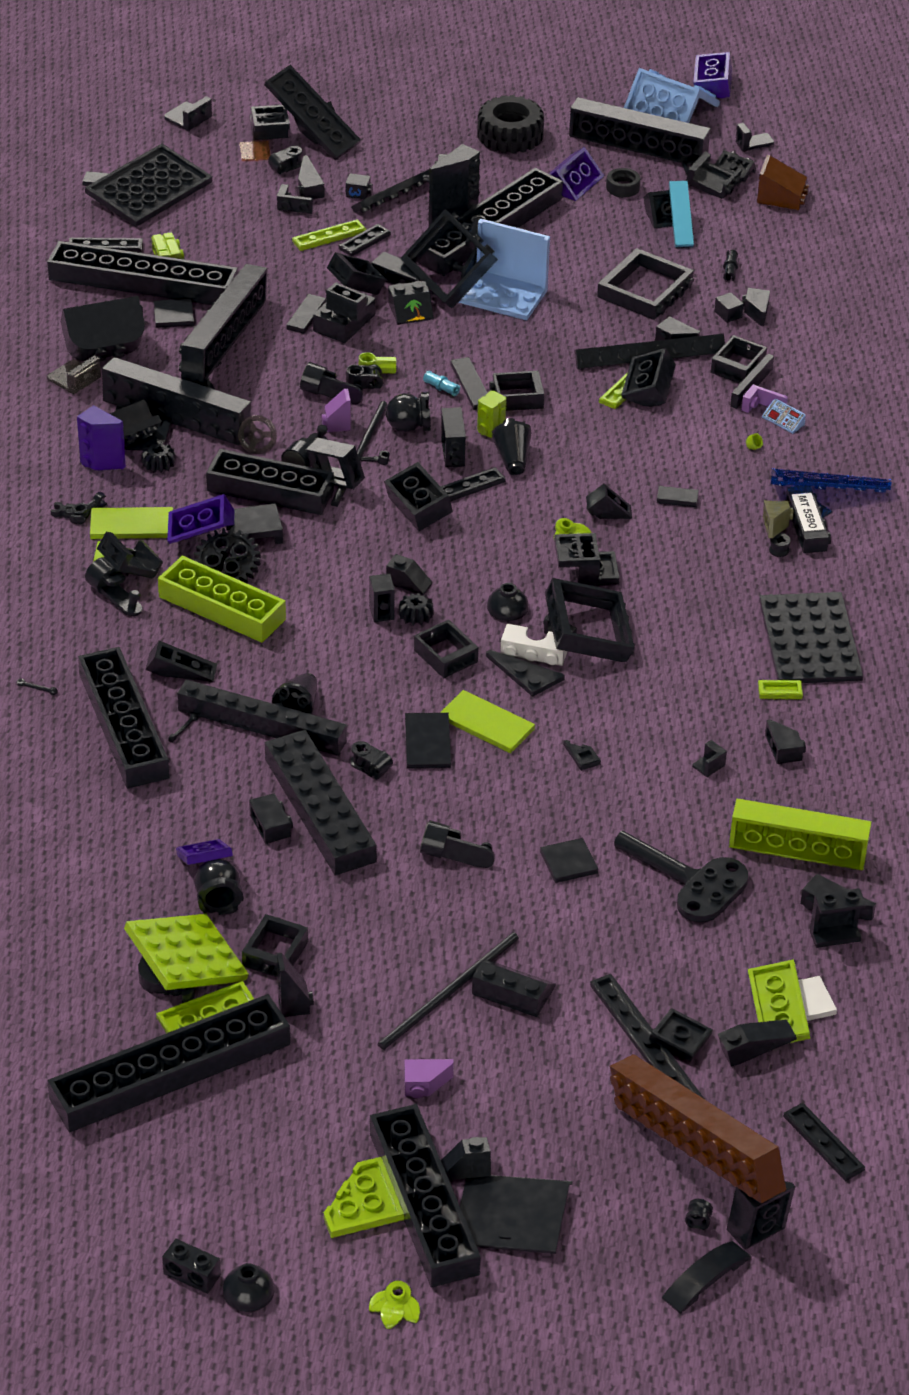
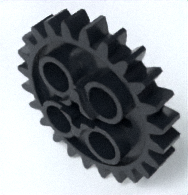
(243, 564)

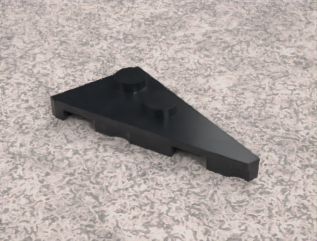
(529, 676)

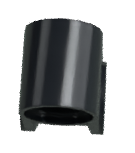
(286, 159)
(364, 376)
(371, 761)

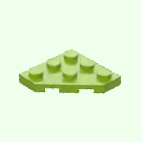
(364, 1201)

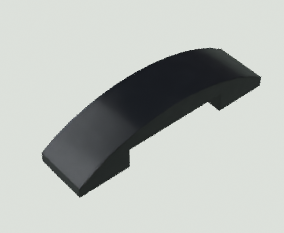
(703, 1274)

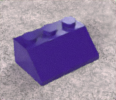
(714, 73)
(578, 174)
(101, 440)
(199, 519)

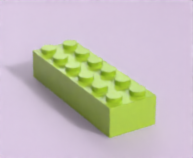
(222, 599)
(799, 834)

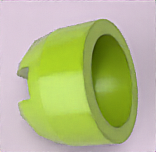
(754, 441)

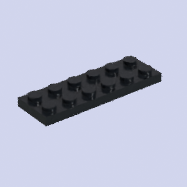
(312, 112)

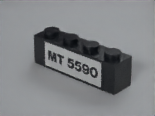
(808, 519)

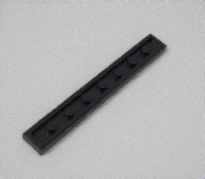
(638, 1030)

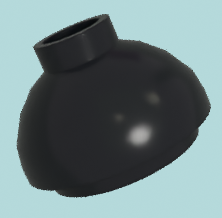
(507, 603)
(248, 1288)

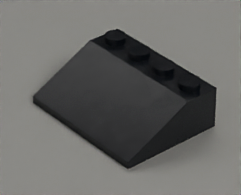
(454, 182)

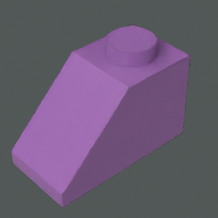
(338, 413)
(426, 1076)

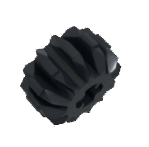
(158, 457)
(416, 609)

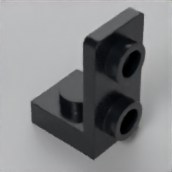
(747, 141)
(293, 203)

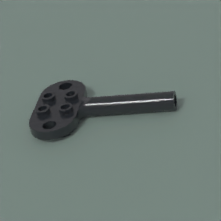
(707, 888)

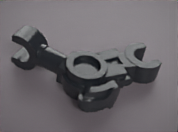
(78, 512)

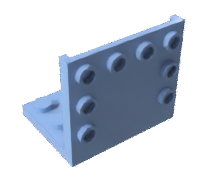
(665, 97)
(518, 276)

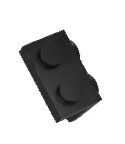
(190, 115)

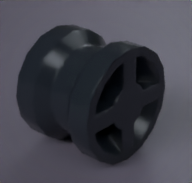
(779, 545)
(699, 1214)

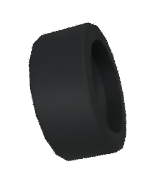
(619, 189)

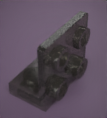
(76, 375)

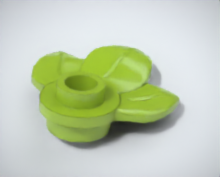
(566, 526)
(394, 1307)

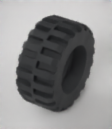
(510, 124)

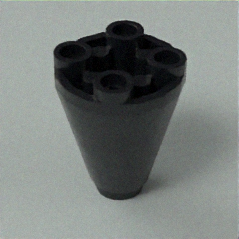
(513, 444)
(297, 693)

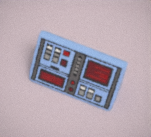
(784, 416)

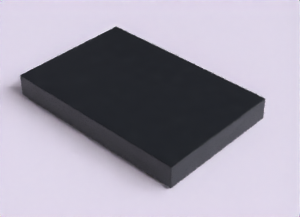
(427, 740)

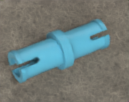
(441, 383)

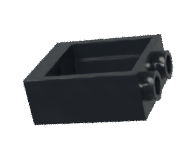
(356, 273)
(733, 370)
(519, 380)
(453, 437)
(351, 471)
(452, 663)
(258, 959)

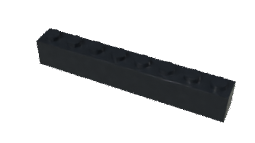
(260, 716)

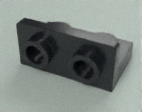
(731, 162)

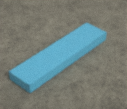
(681, 214)

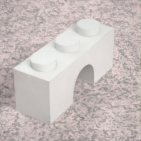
(517, 644)

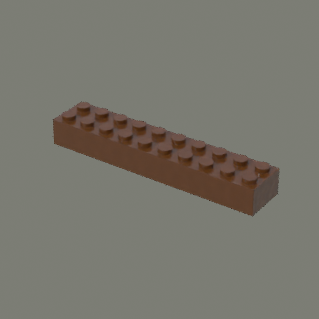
(698, 1128)

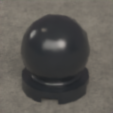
(408, 412)
(218, 887)

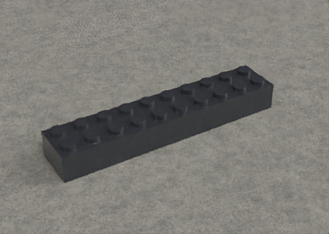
(509, 206)
(139, 272)
(223, 324)
(168, 1062)

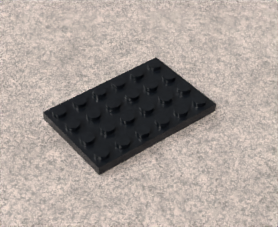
(148, 184)
(810, 637)

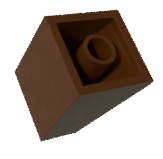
(781, 185)

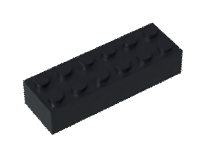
(270, 481)

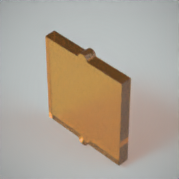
(254, 150)

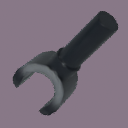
(382, 459)

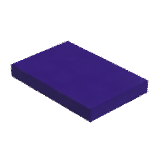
(204, 851)

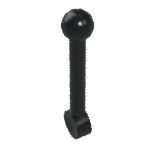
(53, 691)
(193, 717)

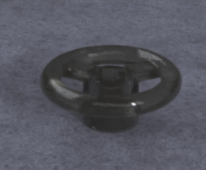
(253, 441)

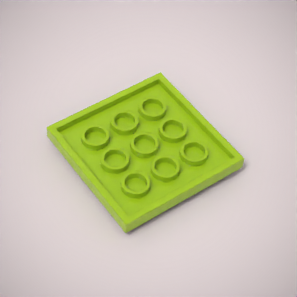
(186, 951)

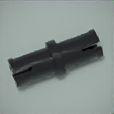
(730, 265)

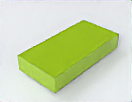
(780, 689)

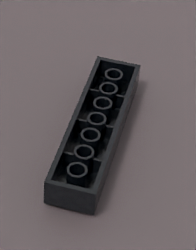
(637, 131)
(176, 399)
(123, 717)
(320, 802)
(425, 1196)

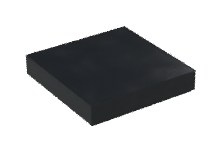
(173, 313)
(569, 860)
(680, 1034)

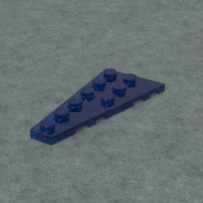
(823, 480)

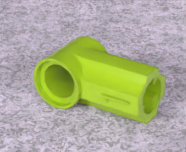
(387, 364)

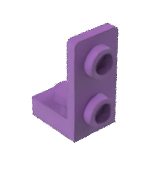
(760, 395)

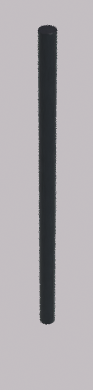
(362, 446)
(446, 992)

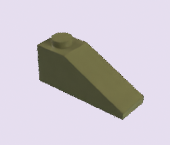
(776, 516)

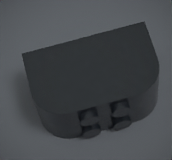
(103, 328)

